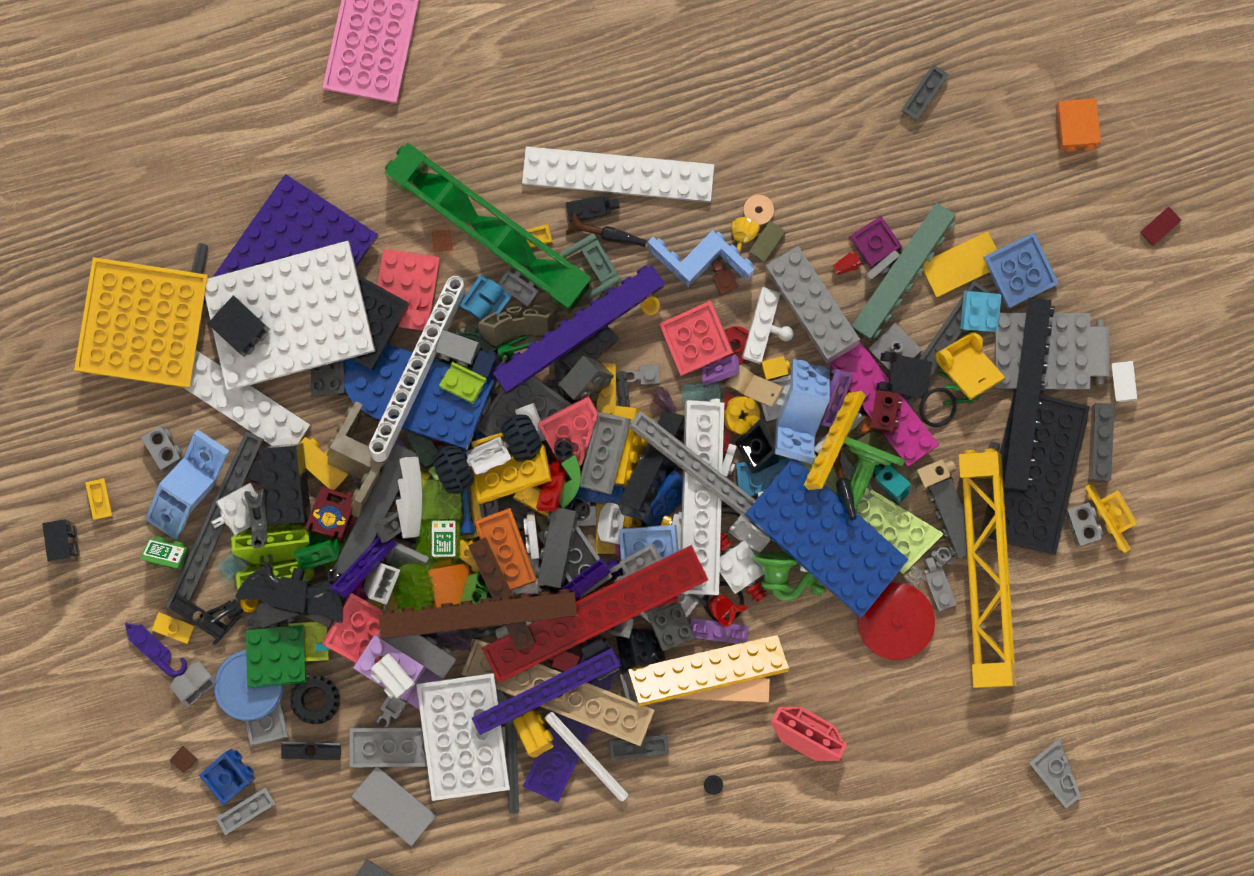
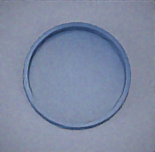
(238, 699)

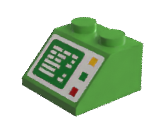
(165, 554)

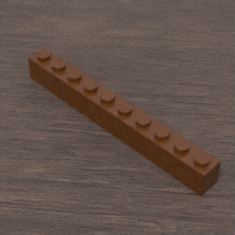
(477, 615)

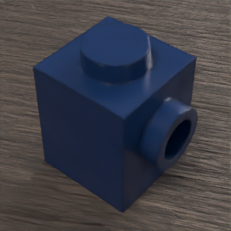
(485, 363)

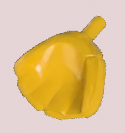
(744, 231)

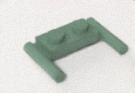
(599, 263)

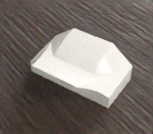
(609, 523)

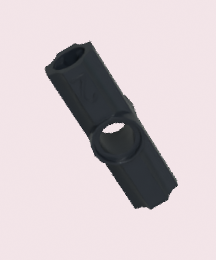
(187, 609)
(324, 751)

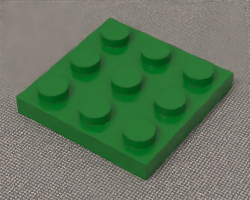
(276, 656)

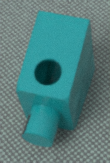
(897, 488)

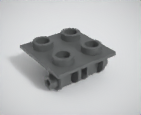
(328, 379)
(671, 626)

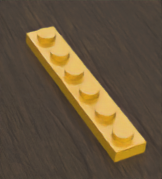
(834, 440)

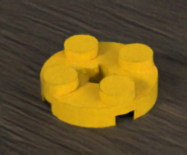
(734, 409)

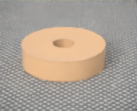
(762, 202)

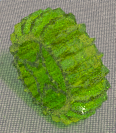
(413, 587)

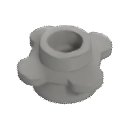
(946, 553)

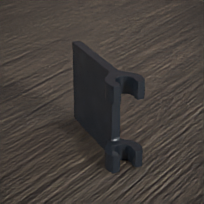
(907, 375)

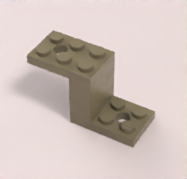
(354, 458)

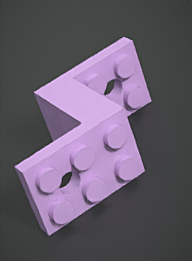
(416, 671)

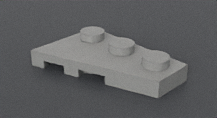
(1055, 772)

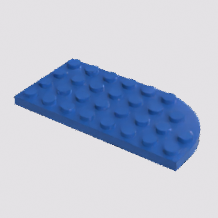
(434, 411)

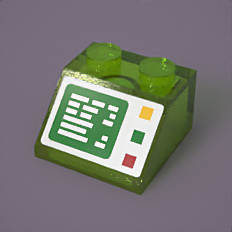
(439, 539)

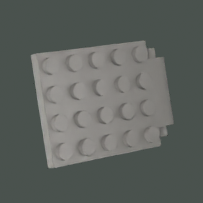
(1074, 351)

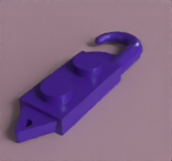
(153, 649)

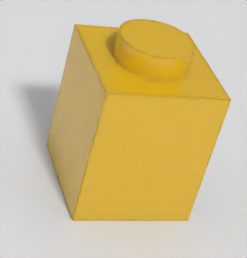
(775, 368)

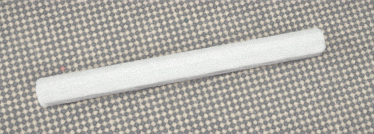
(586, 756)

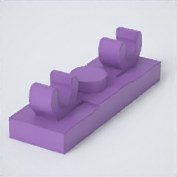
(838, 391)
(715, 632)

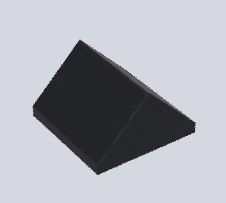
(758, 447)

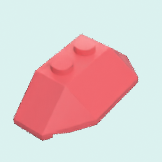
(808, 733)

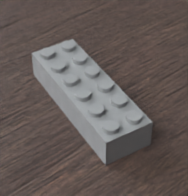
(812, 305)

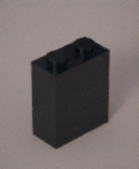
(239, 326)

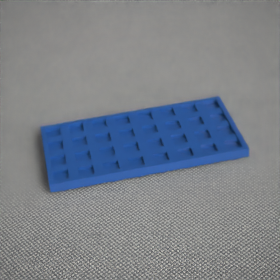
(818, 534)

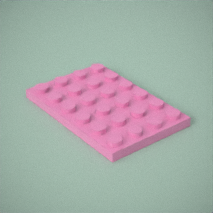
(370, 48)

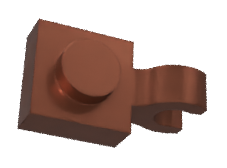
(724, 280)

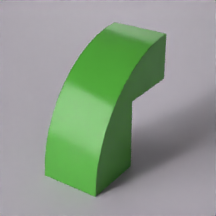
(572, 484)

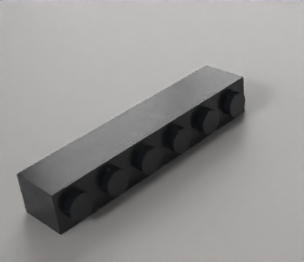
(650, 471)

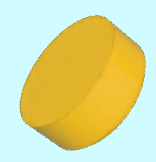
(650, 306)

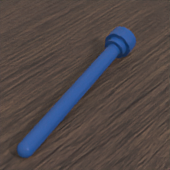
(467, 525)

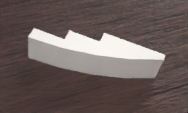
(410, 504)

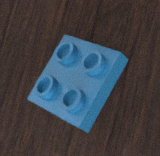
(485, 298)

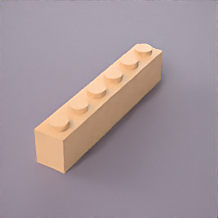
(749, 691)

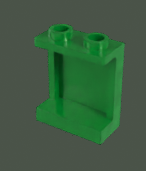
(318, 552)

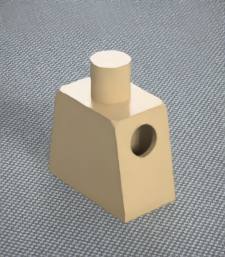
(931, 475)

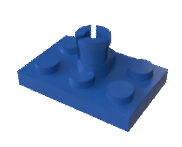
(666, 501)

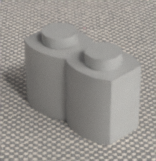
(192, 683)

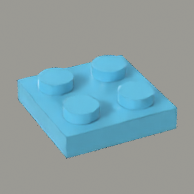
(980, 311)

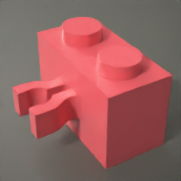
(414, 319)

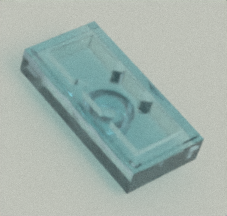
(700, 392)

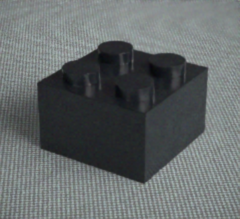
(60, 541)

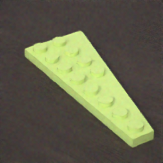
(894, 523)

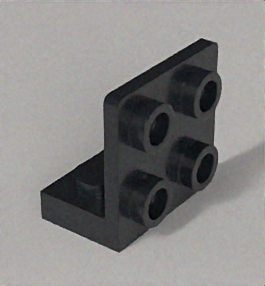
(639, 649)

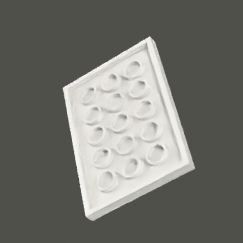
(456, 755)

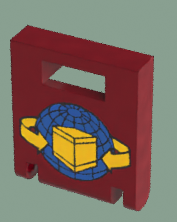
(330, 516)

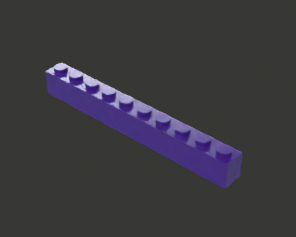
(579, 329)

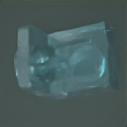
(231, 565)

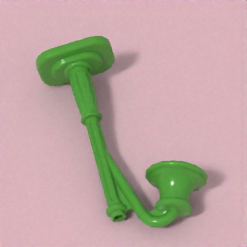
(778, 565)

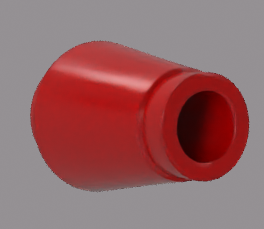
(847, 263)

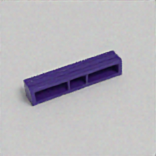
(587, 578)

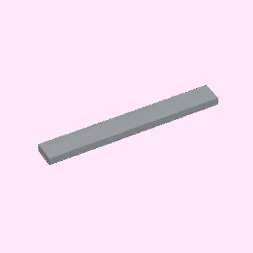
(691, 463)

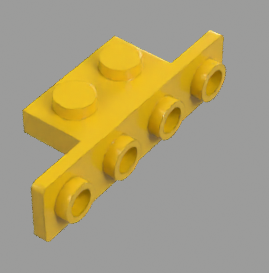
(1115, 513)

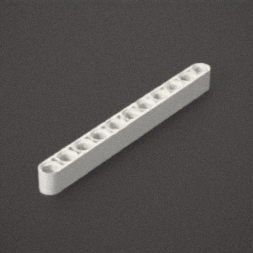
(416, 376)

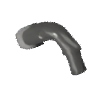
(258, 518)

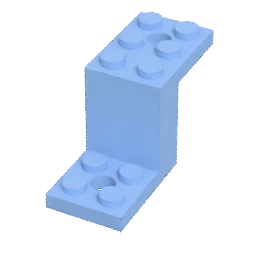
(701, 258)
(802, 411)
(187, 485)

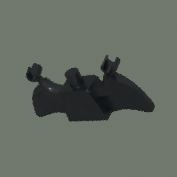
(292, 593)

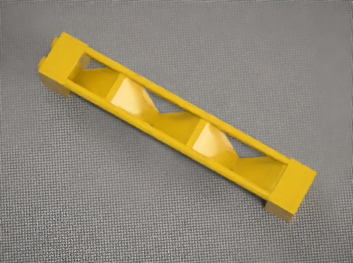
(986, 466)

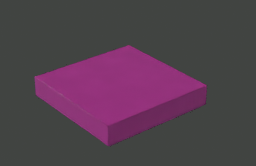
(875, 241)

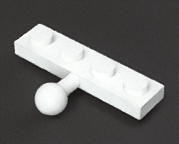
(762, 326)

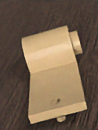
(754, 386)

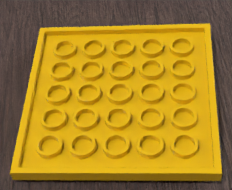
(141, 322)

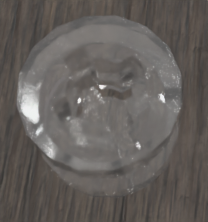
(914, 576)

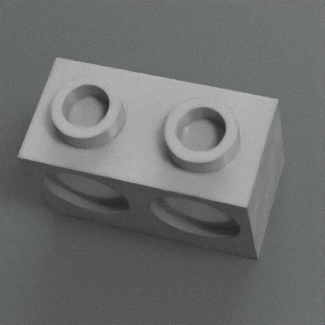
(159, 451)
(1078, 526)

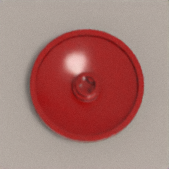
(898, 622)

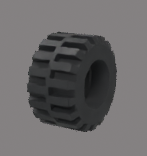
(326, 712)

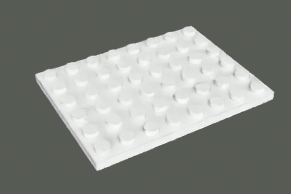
(311, 313)

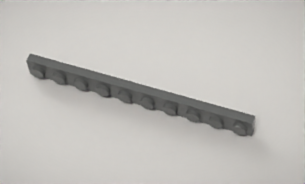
(208, 534)

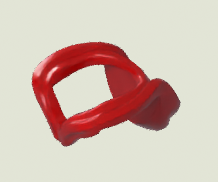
(721, 606)

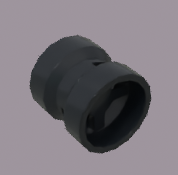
(563, 452)
(577, 505)

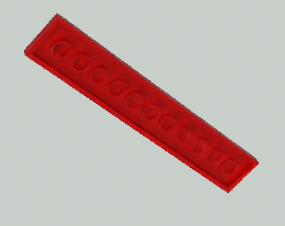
(599, 612)

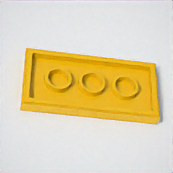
(959, 265)
(511, 477)

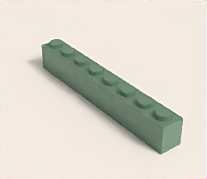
(903, 272)

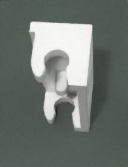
(1124, 381)
(744, 530)

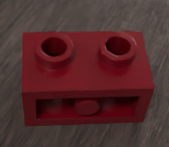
(884, 412)

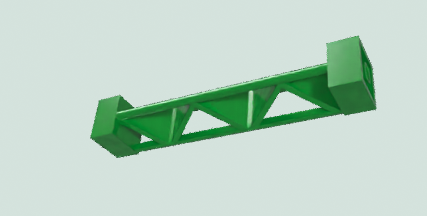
(498, 234)

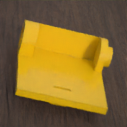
(969, 365)

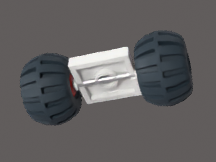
(520, 439)

